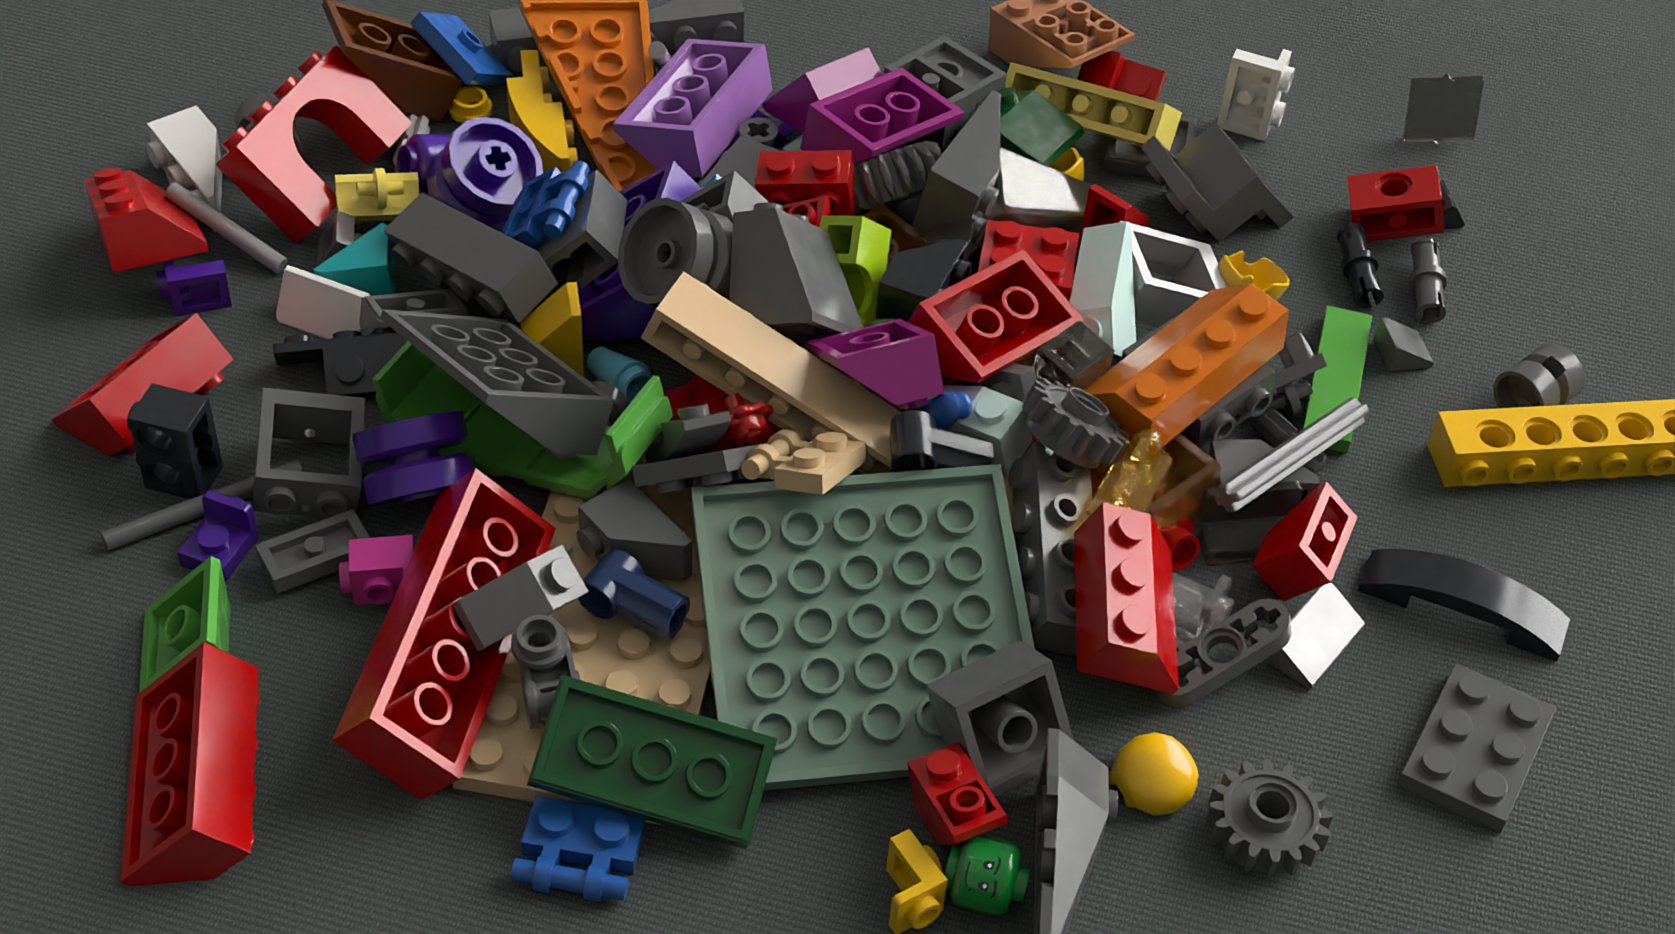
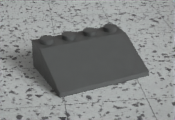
(512, 377)

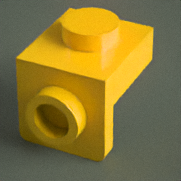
(919, 878)

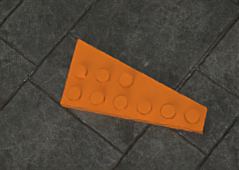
(600, 67)

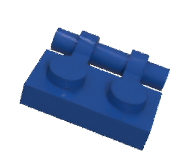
(547, 205)
(579, 836)

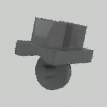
(1297, 362)

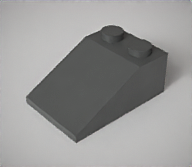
(965, 174)

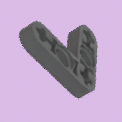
(1227, 631)

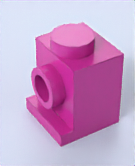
(375, 568)

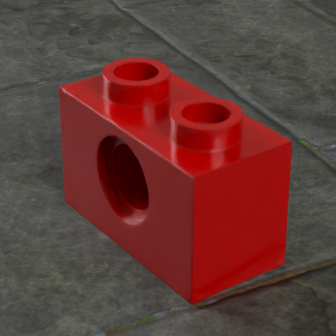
(1397, 202)

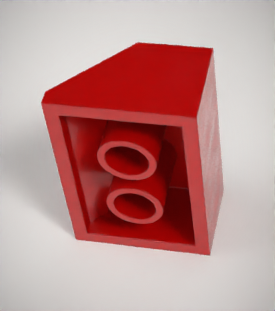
(139, 222)
(994, 318)
(178, 358)
(1125, 599)

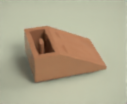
(1052, 33)

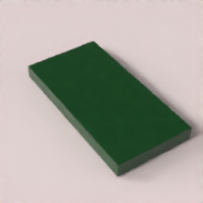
(653, 762)

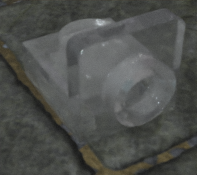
(1198, 606)

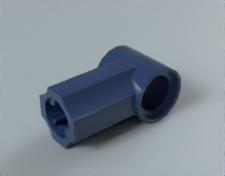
(622, 589)

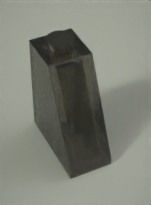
(1037, 195)

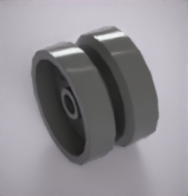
(672, 239)

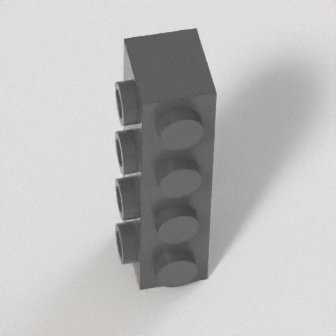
(470, 258)
(1048, 509)

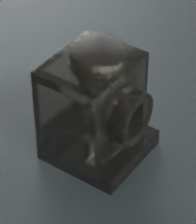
(1064, 362)

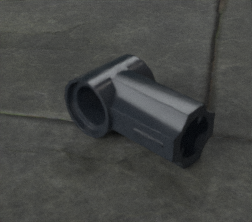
(923, 446)

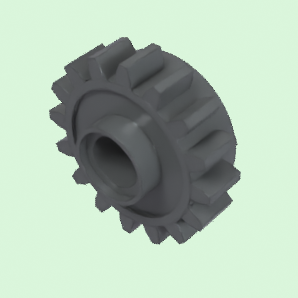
(1073, 424)
(1268, 819)

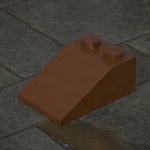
(395, 59)

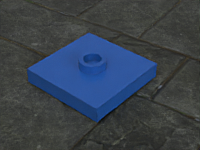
(461, 49)

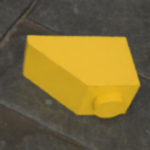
(559, 326)

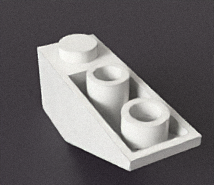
(187, 151)

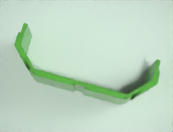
(418, 387)

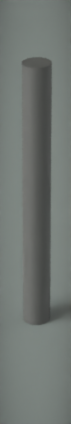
(177, 514)

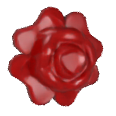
(747, 420)

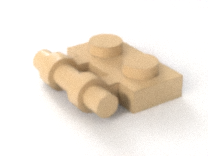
(805, 465)

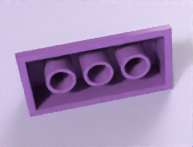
(696, 104)

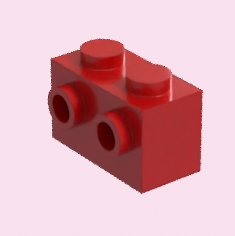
(804, 175)

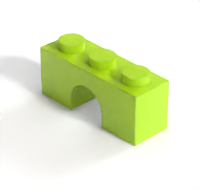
(863, 257)

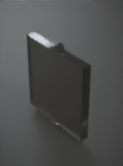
(1443, 108)

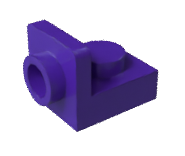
(194, 287)
(224, 533)

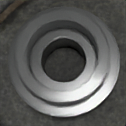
(539, 629)

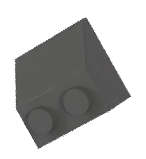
(1001, 713)

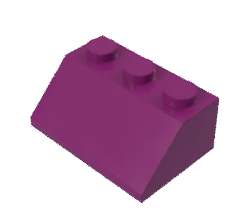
(877, 116)

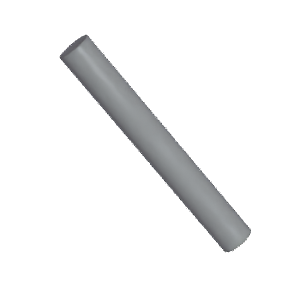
(659, 54)
(226, 227)

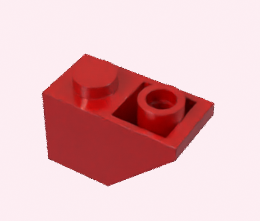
(953, 796)

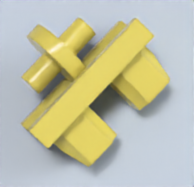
(375, 195)

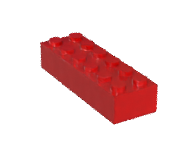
(424, 677)

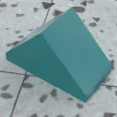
(364, 264)

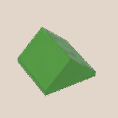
(185, 618)

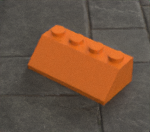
(1193, 361)

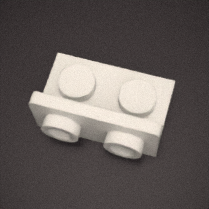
(1254, 93)

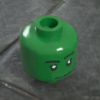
(986, 875)

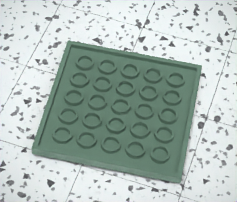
(848, 606)

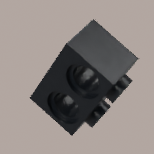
(175, 441)

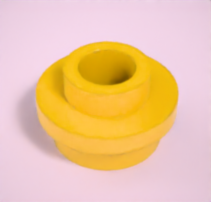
(470, 104)

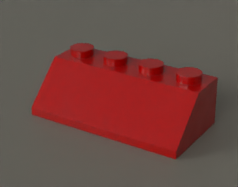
(192, 771)

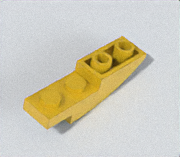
(538, 116)

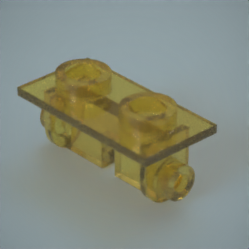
(1135, 475)

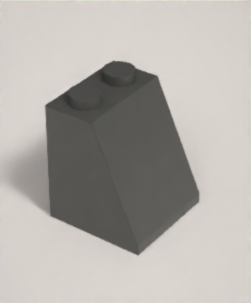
(789, 275)

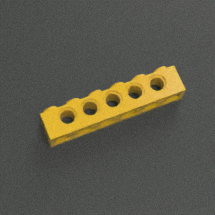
(1554, 443)

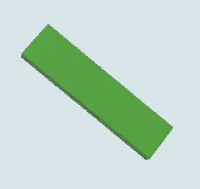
(1344, 348)

